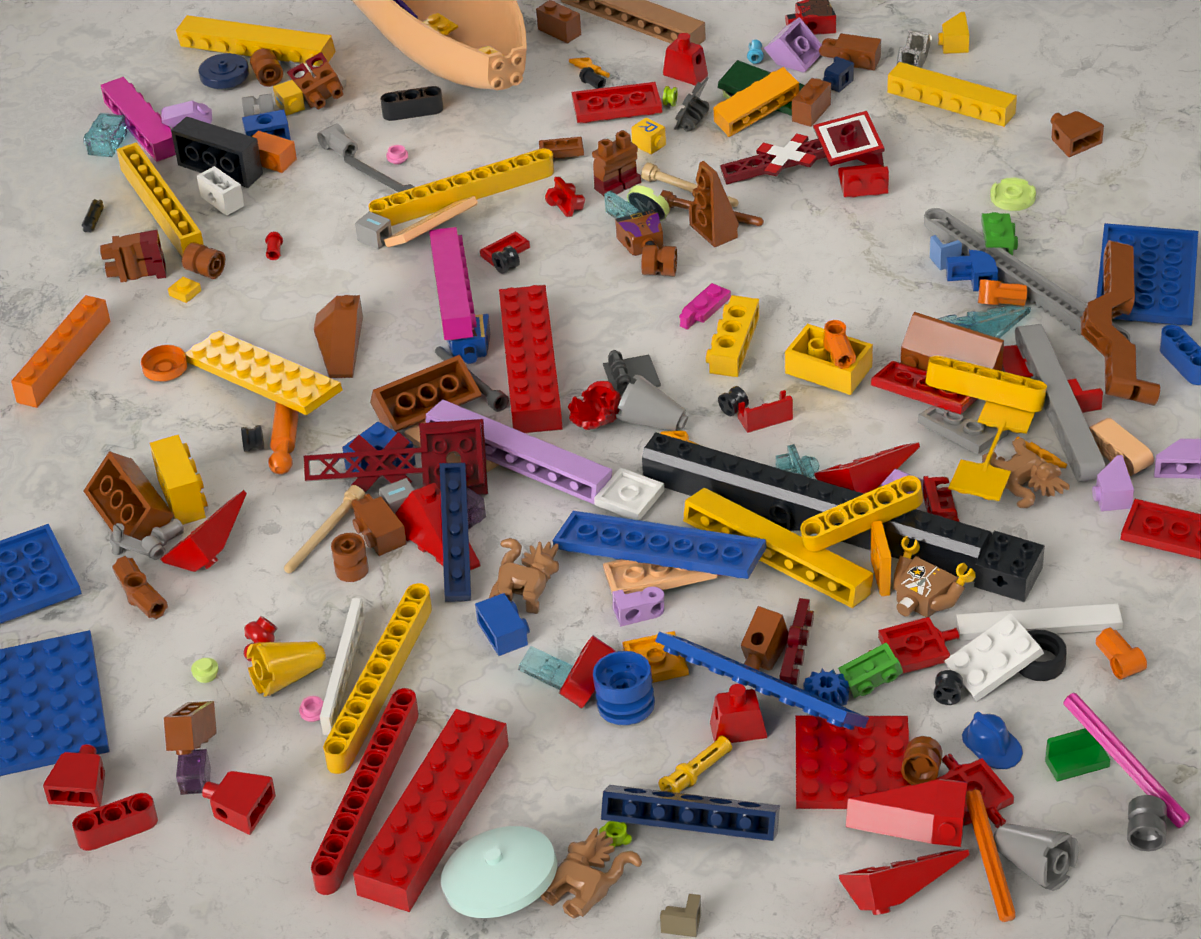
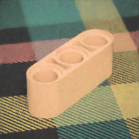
(1115, 441)

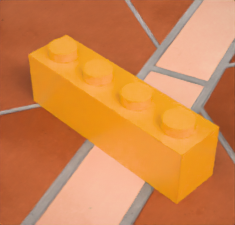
(755, 101)

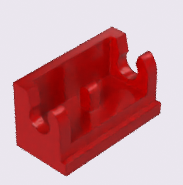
(766, 414)
(939, 500)

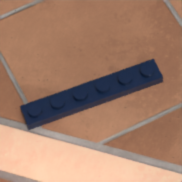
(455, 532)

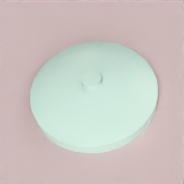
(499, 872)

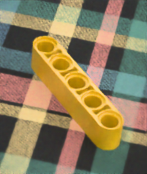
(986, 383)
(871, 504)

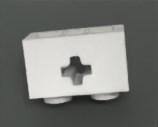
(220, 190)

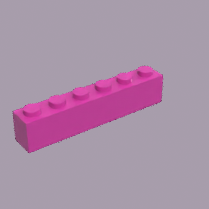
(139, 118)

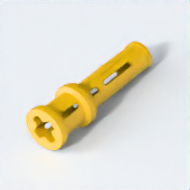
(687, 773)

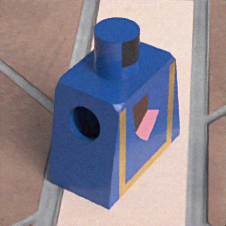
(474, 346)

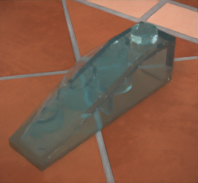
(993, 322)

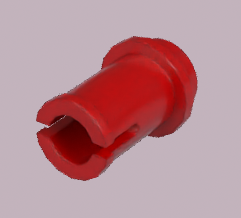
(274, 242)

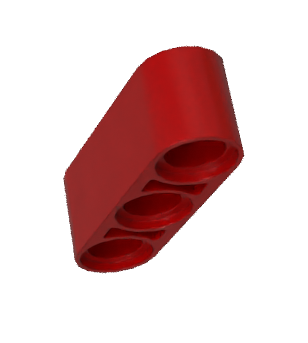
(579, 682)
(115, 821)

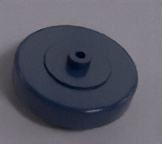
(223, 71)

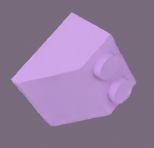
(794, 47)

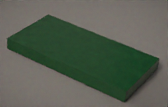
(744, 75)

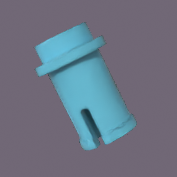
(755, 52)

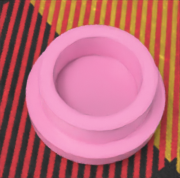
(397, 154)
(311, 708)

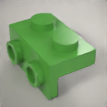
(999, 231)
(871, 670)

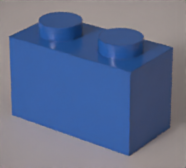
(502, 624)

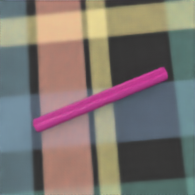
(1125, 758)

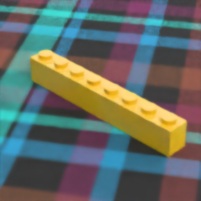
(247, 38)
(158, 197)
(784, 549)

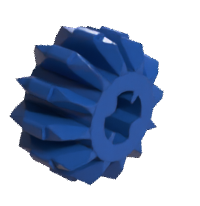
(828, 686)

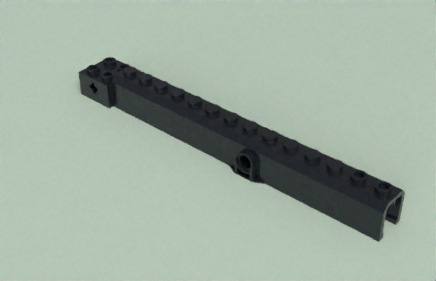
(763, 488)

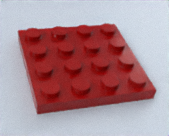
(847, 762)

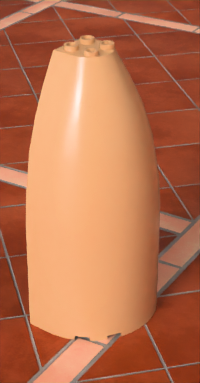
(457, 54)

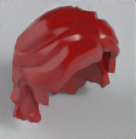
(597, 406)

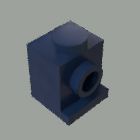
(839, 74)

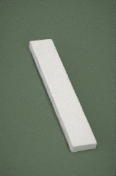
(1055, 620)
(342, 665)

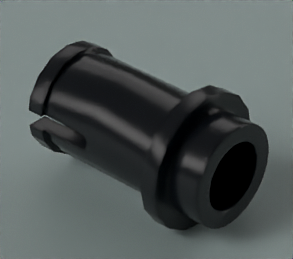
(588, 76)

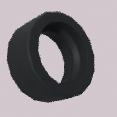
(1049, 669)

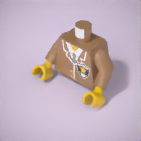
(924, 586)

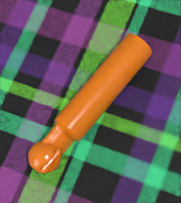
(283, 438)

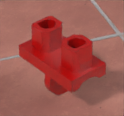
(564, 197)

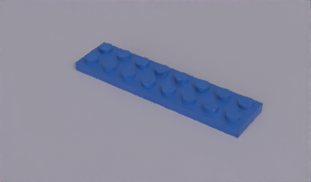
(660, 544)
(761, 682)

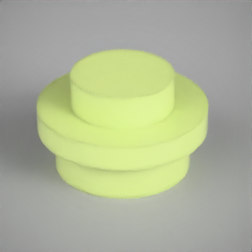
(205, 670)

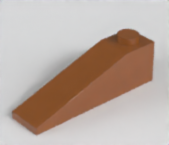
(711, 210)
(338, 334)

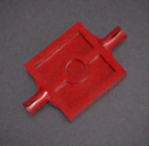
(918, 643)
(981, 778)

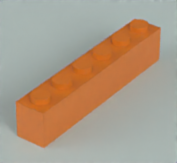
(60, 351)

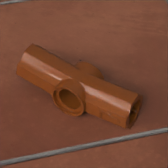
(137, 589)

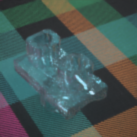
(791, 461)

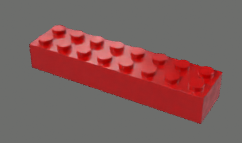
(530, 359)
(431, 810)

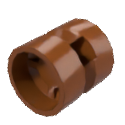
(266, 67)
(203, 260)
(659, 260)
(349, 557)
(921, 760)

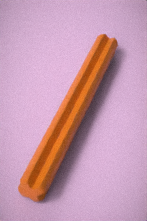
(990, 856)

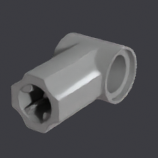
(335, 138)

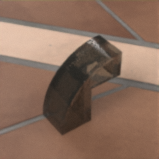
(916, 49)

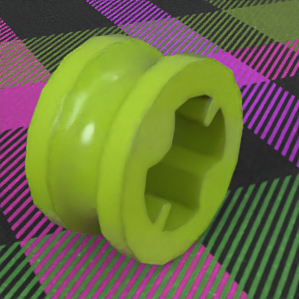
(670, 95)

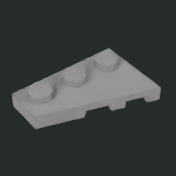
(965, 432)

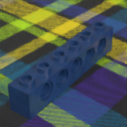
(690, 812)

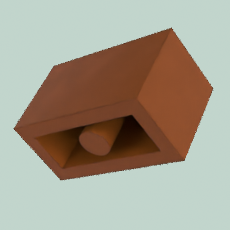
(558, 21)
(811, 102)

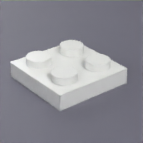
(629, 494)

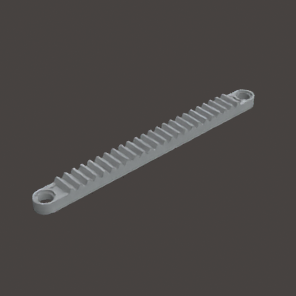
(1012, 270)

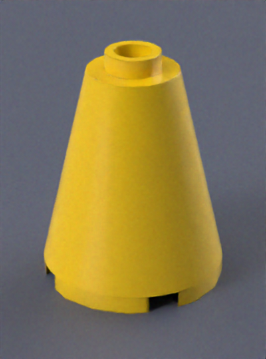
(282, 663)

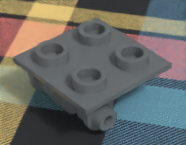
(694, 108)
(621, 371)

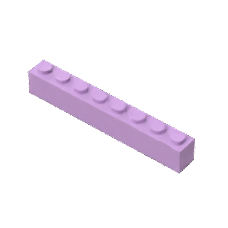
(531, 455)

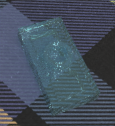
(617, 206)
(545, 667)

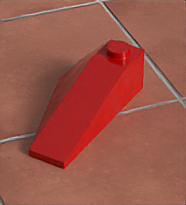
(867, 472)
(423, 522)
(206, 540)
(918, 812)
(889, 886)

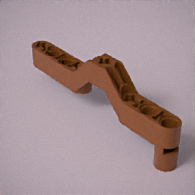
(1099, 331)

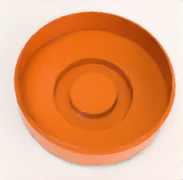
(164, 363)

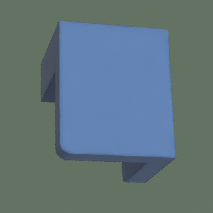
(940, 252)

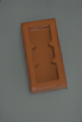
(564, 147)

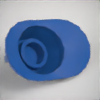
(992, 741)

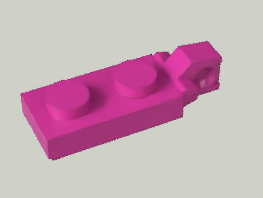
(704, 305)

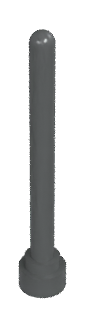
(376, 174)
(495, 398)

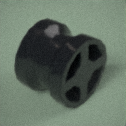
(505, 259)
(729, 401)
(252, 438)
(948, 687)

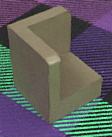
(682, 920)

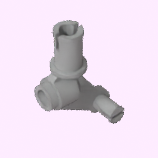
(150, 545)

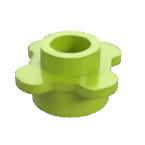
(618, 832)

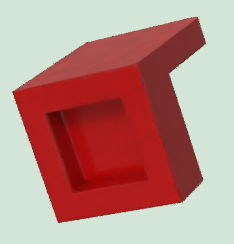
(1087, 400)

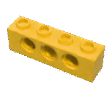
(733, 336)

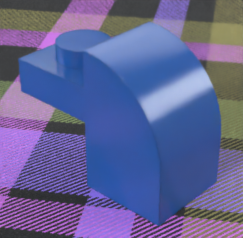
(972, 267)

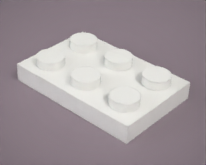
(994, 657)

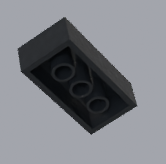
(205, 145)

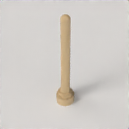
(652, 173)
(352, 493)

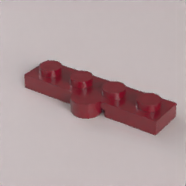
(797, 638)

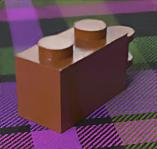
(860, 50)
(378, 524)

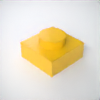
(184, 289)

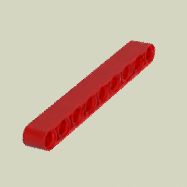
(364, 792)

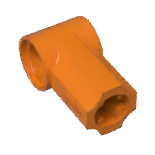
(995, 292)
(838, 344)
(1123, 659)

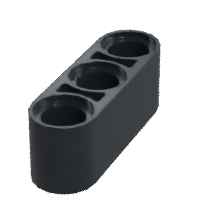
(411, 103)

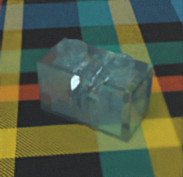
(105, 135)

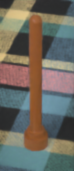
(673, 202)

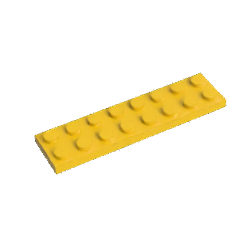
(263, 372)

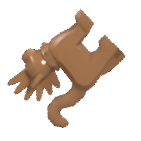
(1028, 466)
(527, 580)
(583, 881)

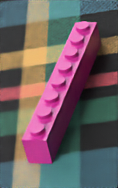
(452, 283)

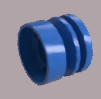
(624, 687)

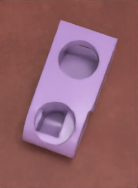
(638, 605)

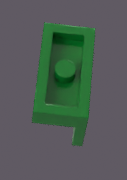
(1075, 755)

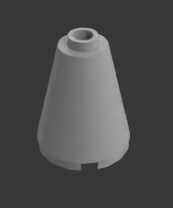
(650, 407)
(1038, 852)

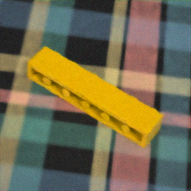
(952, 94)

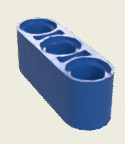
(1181, 352)

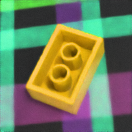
(811, 362)
(178, 479)

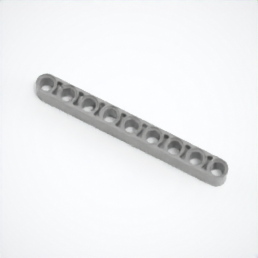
(1060, 403)

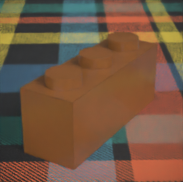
(190, 726)

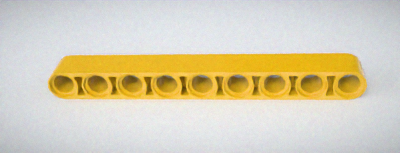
(476, 182)
(377, 679)

